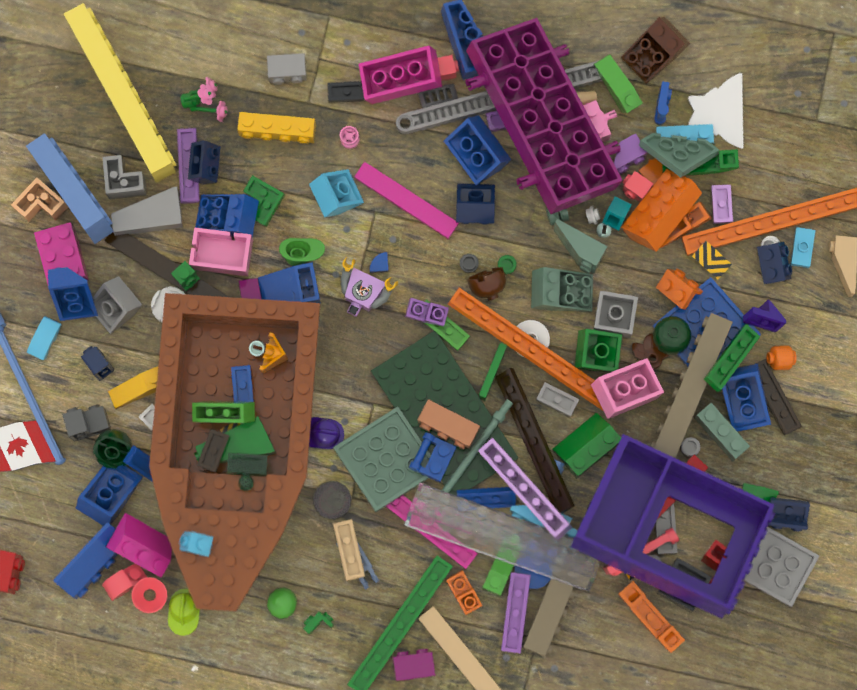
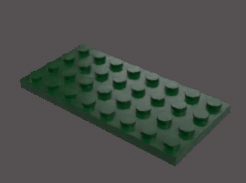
(431, 373)

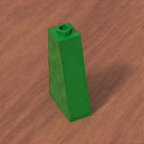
(245, 439)

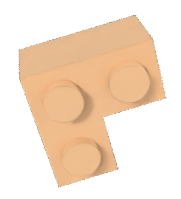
(38, 197)

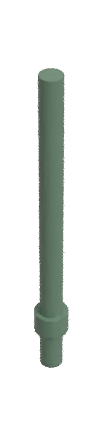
(498, 417)

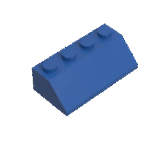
(88, 564)

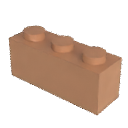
(448, 425)

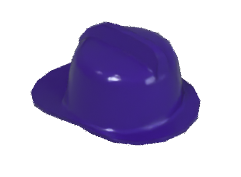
(325, 433)

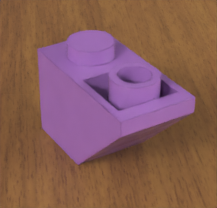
(630, 154)

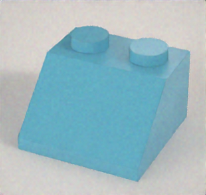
(336, 192)

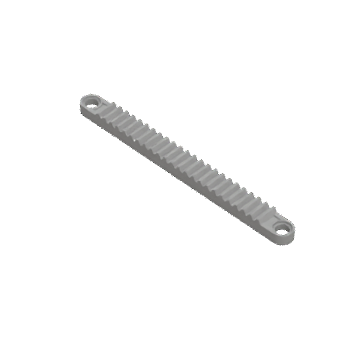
(479, 103)

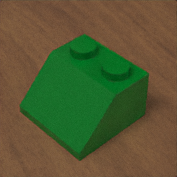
(598, 350)

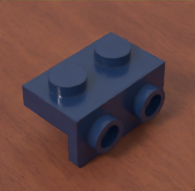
(774, 262)
(790, 514)

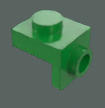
(313, 622)

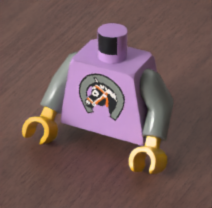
(363, 289)

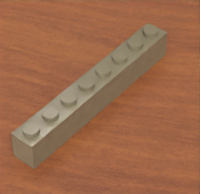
(692, 386)

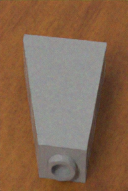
(150, 214)

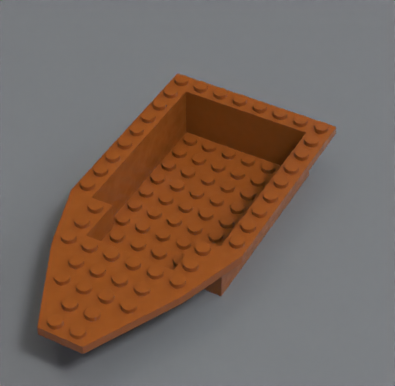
(196, 355)

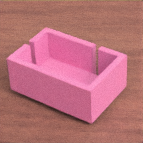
(220, 253)

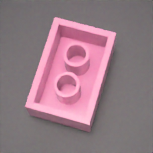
(627, 388)

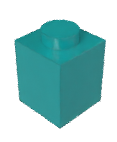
(616, 213)

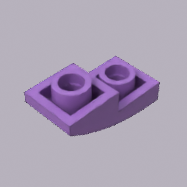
(426, 312)

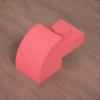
(123, 581)

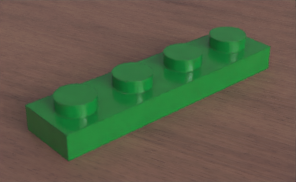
(731, 357)

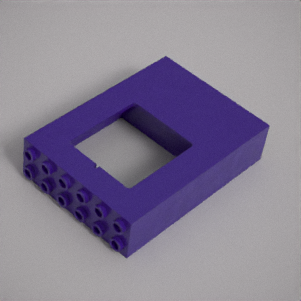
(629, 506)

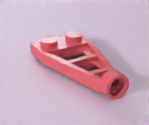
(668, 536)

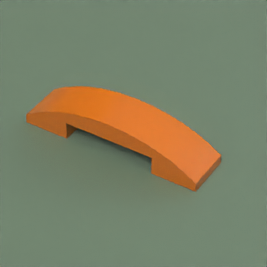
(651, 617)

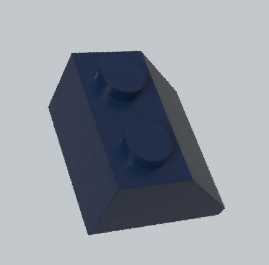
(475, 203)

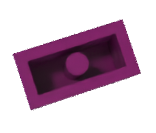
(414, 665)

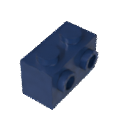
(204, 162)

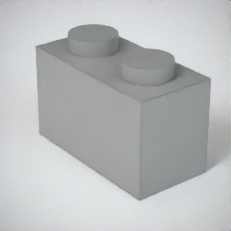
(286, 68)

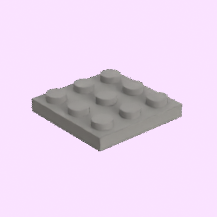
(781, 567)

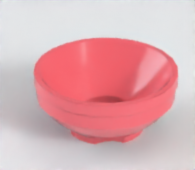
(138, 595)

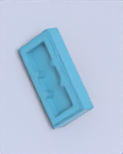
(802, 247)

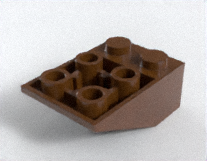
(655, 49)

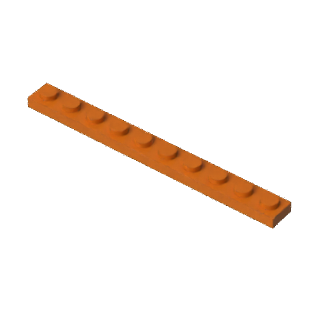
(772, 221)
(524, 345)

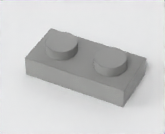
(557, 399)

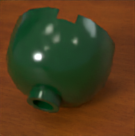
(672, 335)
(112, 448)

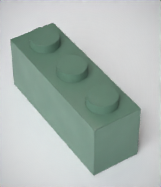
(722, 432)

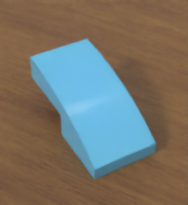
(43, 338)

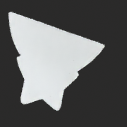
(723, 109)

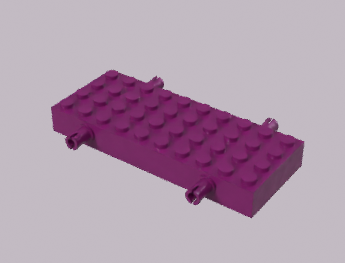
(543, 115)

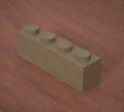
(548, 617)

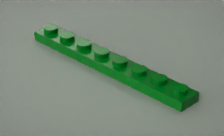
(400, 624)

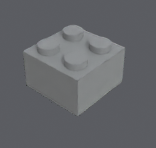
(615, 313)

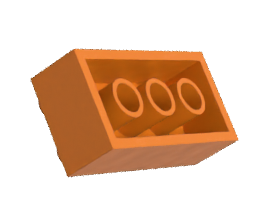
(661, 210)

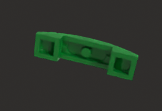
(723, 162)

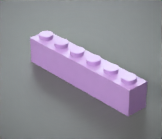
(525, 489)

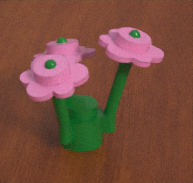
(206, 93)

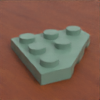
(678, 152)

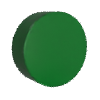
(508, 263)

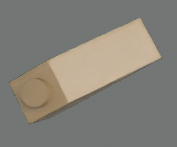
(845, 261)

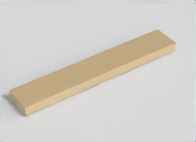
(457, 651)

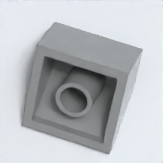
(115, 304)

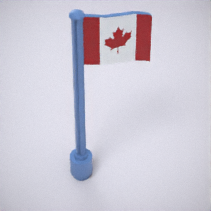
(29, 441)

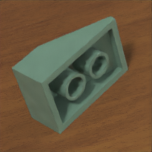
(583, 248)

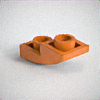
(463, 592)

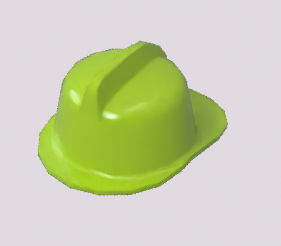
(182, 613)

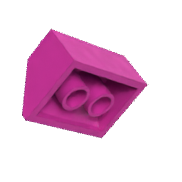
(141, 545)

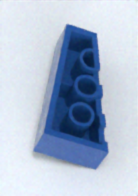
(461, 32)

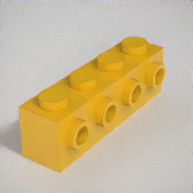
(276, 127)

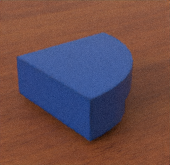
(379, 263)

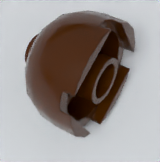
(488, 283)

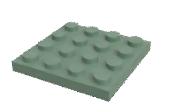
(381, 458)

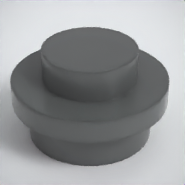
(469, 263)

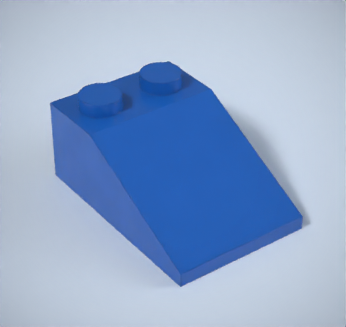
(746, 399)
(108, 493)

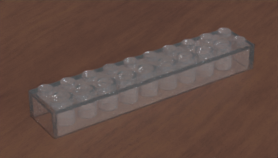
(500, 536)

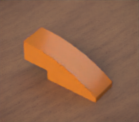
(693, 219)

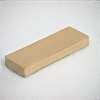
(349, 550)

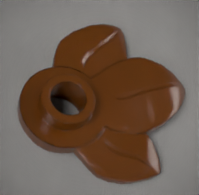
(648, 350)

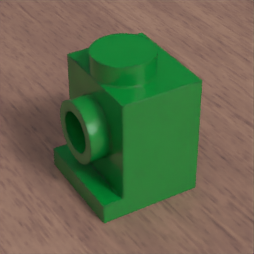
(185, 276)

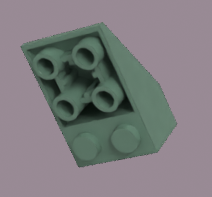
(561, 290)

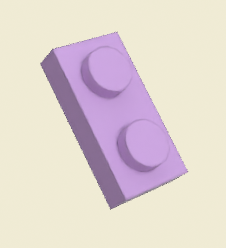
(721, 204)

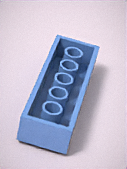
(71, 187)

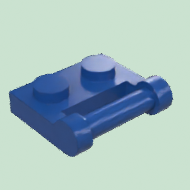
(662, 103)
(439, 458)

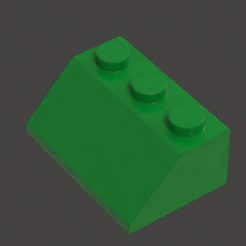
(587, 445)

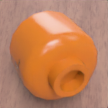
(781, 357)

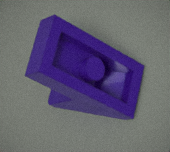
(765, 317)

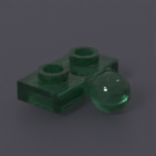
(246, 465)

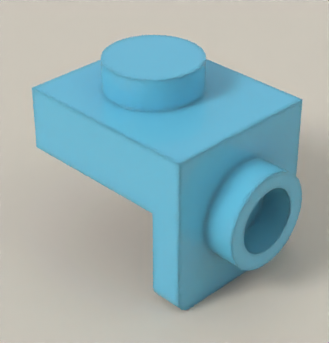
(195, 543)

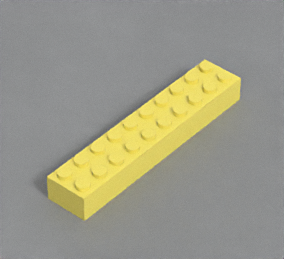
(121, 95)

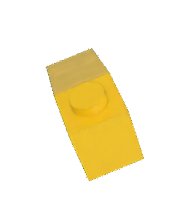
(135, 388)

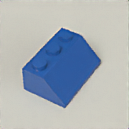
(477, 149)
(70, 294)

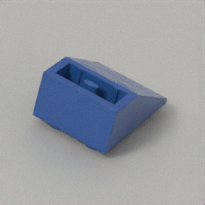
(227, 213)
(291, 284)

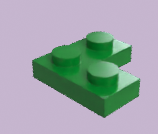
(268, 198)

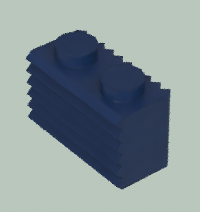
(97, 362)

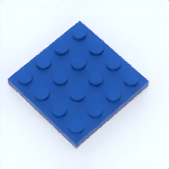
(710, 301)

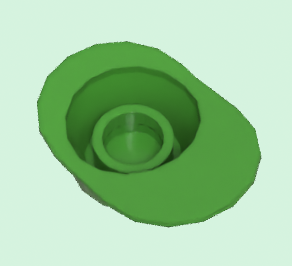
(301, 251)

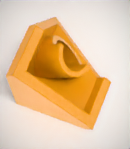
(273, 354)

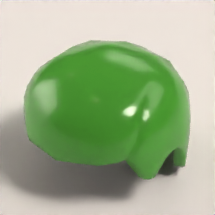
(282, 603)

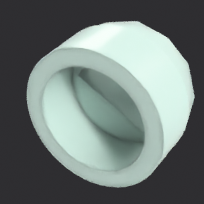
(599, 231)
(256, 352)

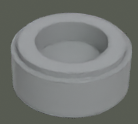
(690, 447)

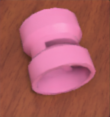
(349, 133)

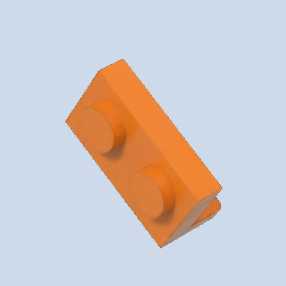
(678, 287)

